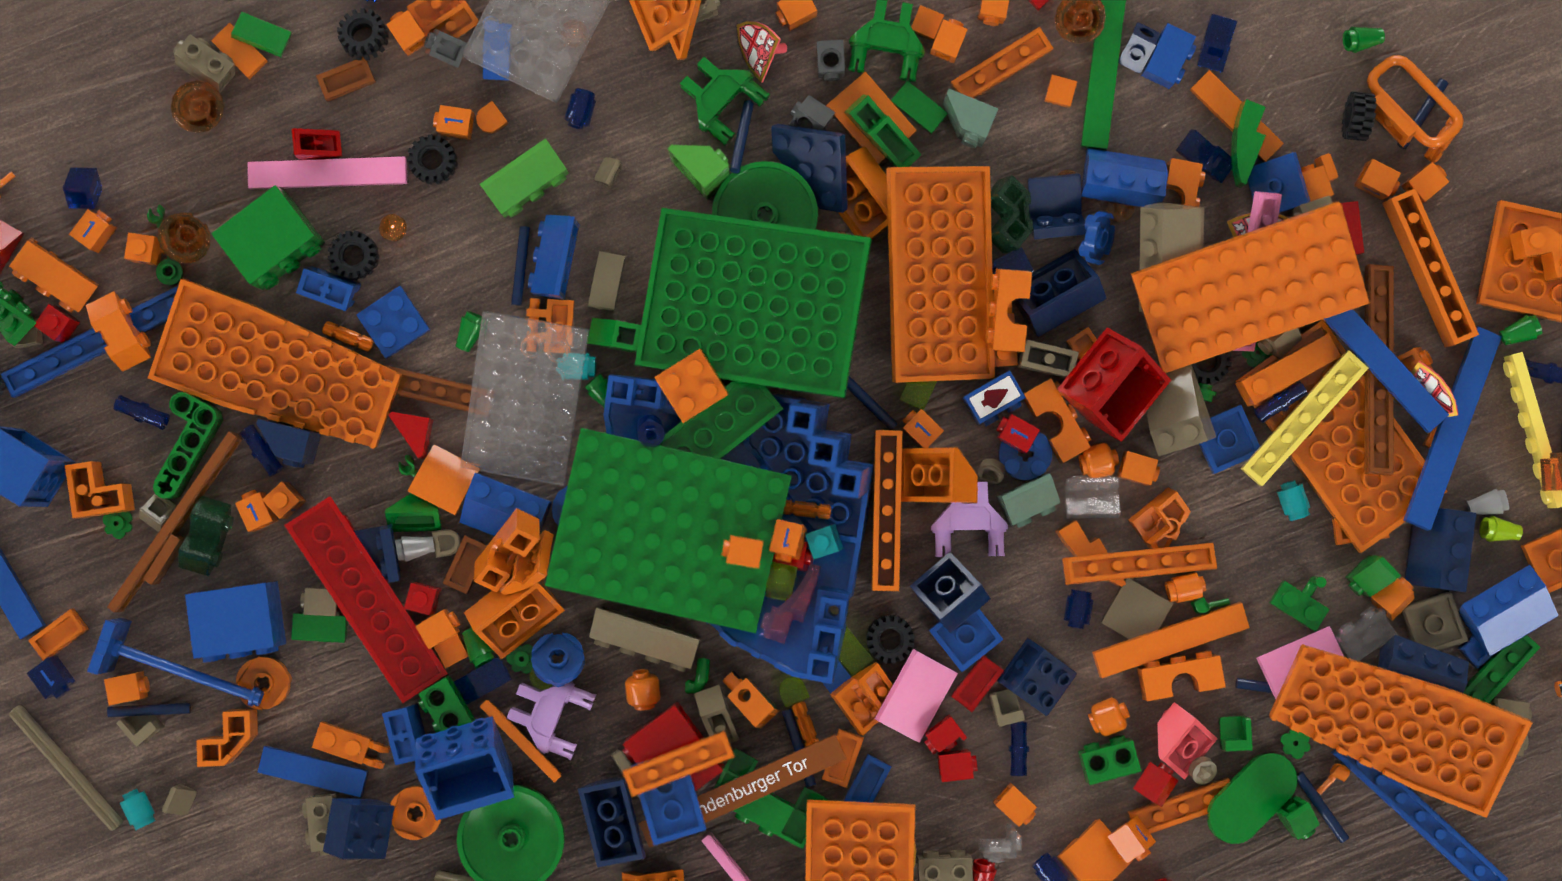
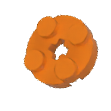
(278, 678)
(402, 818)

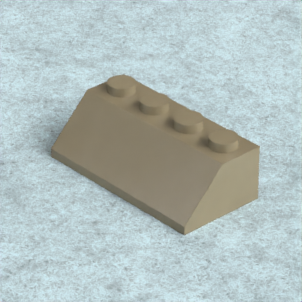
(1169, 232)
(645, 637)

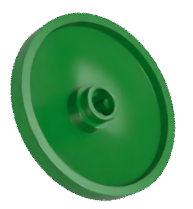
(768, 195)
(512, 838)

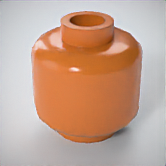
(1098, 461)
(642, 690)
(1109, 717)

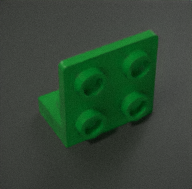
(14, 316)

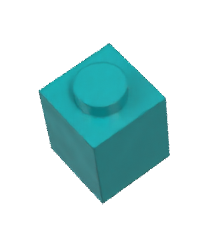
(824, 541)

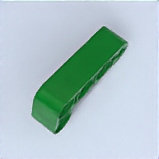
(183, 448)

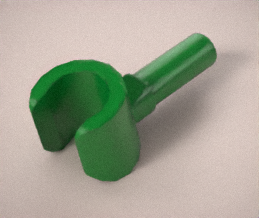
(156, 219)
(408, 470)
(1201, 606)

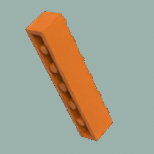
(1430, 268)
(886, 510)

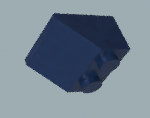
(290, 443)

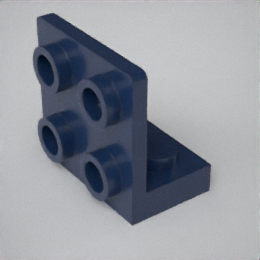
(1056, 206)
(382, 549)
(1037, 677)

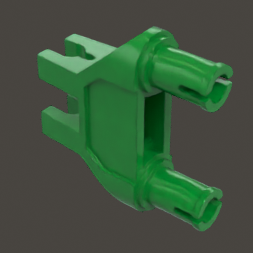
(890, 38)
(718, 95)

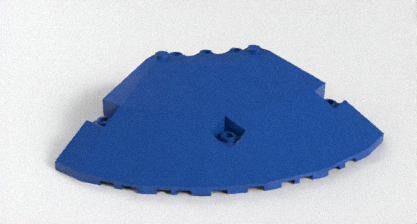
(818, 461)

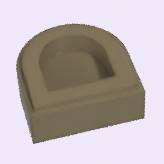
(446, 542)

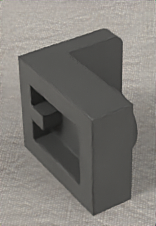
(444, 47)

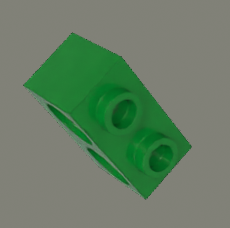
(452, 704)
(1110, 767)

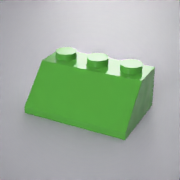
(701, 166)
(525, 179)

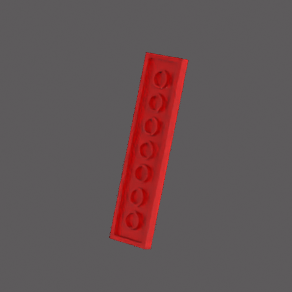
(365, 599)

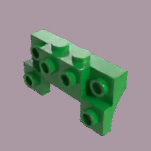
(770, 812)

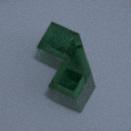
(1011, 203)
(208, 530)

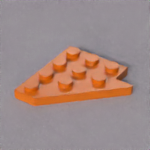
(667, 23)

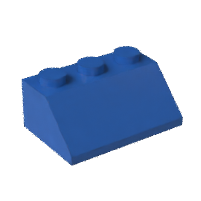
(1123, 178)
(554, 256)
(493, 502)
(1508, 610)

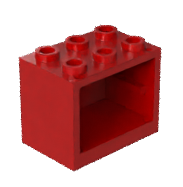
(1114, 384)
(667, 733)

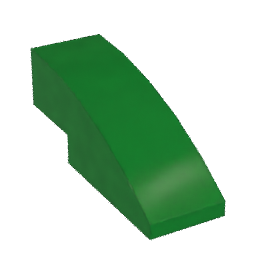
(882, 132)
(1246, 141)

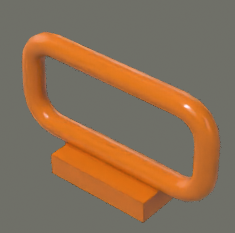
(1396, 120)

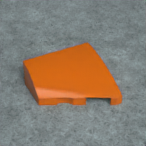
(1161, 519)

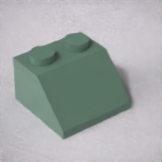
(969, 118)
(1029, 499)

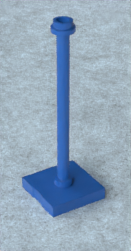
(112, 645)

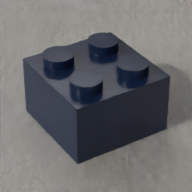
(950, 592)
(358, 828)

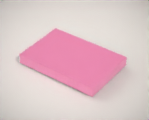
(1278, 662)
(916, 695)

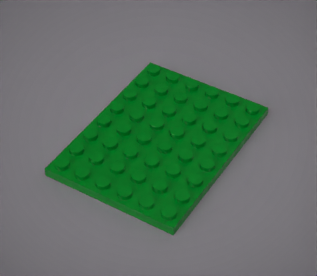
(756, 299)
(653, 529)

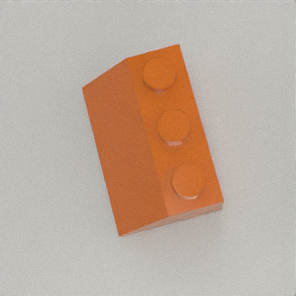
(865, 195)
(937, 476)
(512, 618)

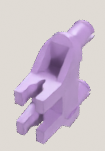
(970, 517)
(546, 714)

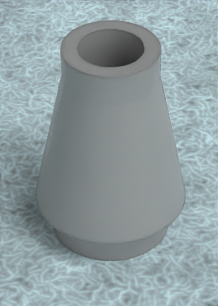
(1489, 503)
(413, 547)

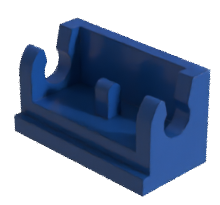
(327, 288)
(403, 729)

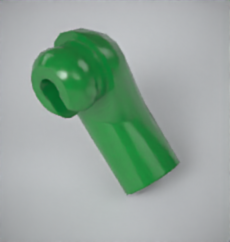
(701, 678)

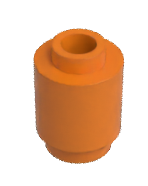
(1185, 587)

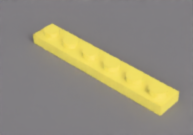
(1304, 418)
(1531, 420)

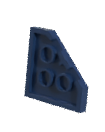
(818, 158)

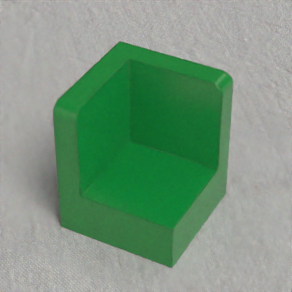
(1235, 733)

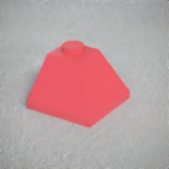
(1182, 739)

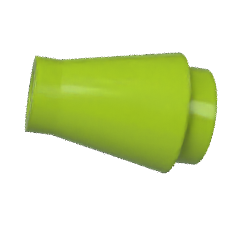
(1497, 529)

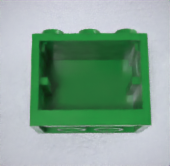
(268, 238)

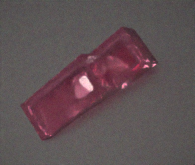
(779, 620)

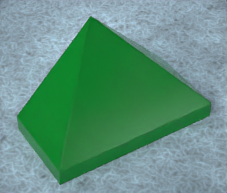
(413, 515)

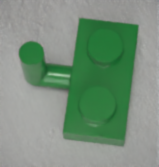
(1300, 604)

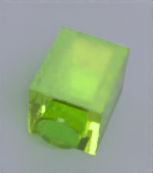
(781, 581)

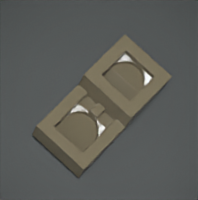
(606, 281)

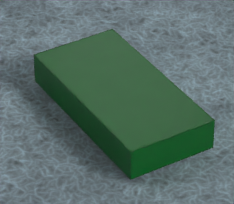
(261, 34)
(919, 107)
(319, 628)

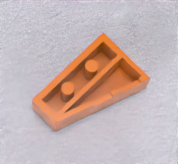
(53, 276)

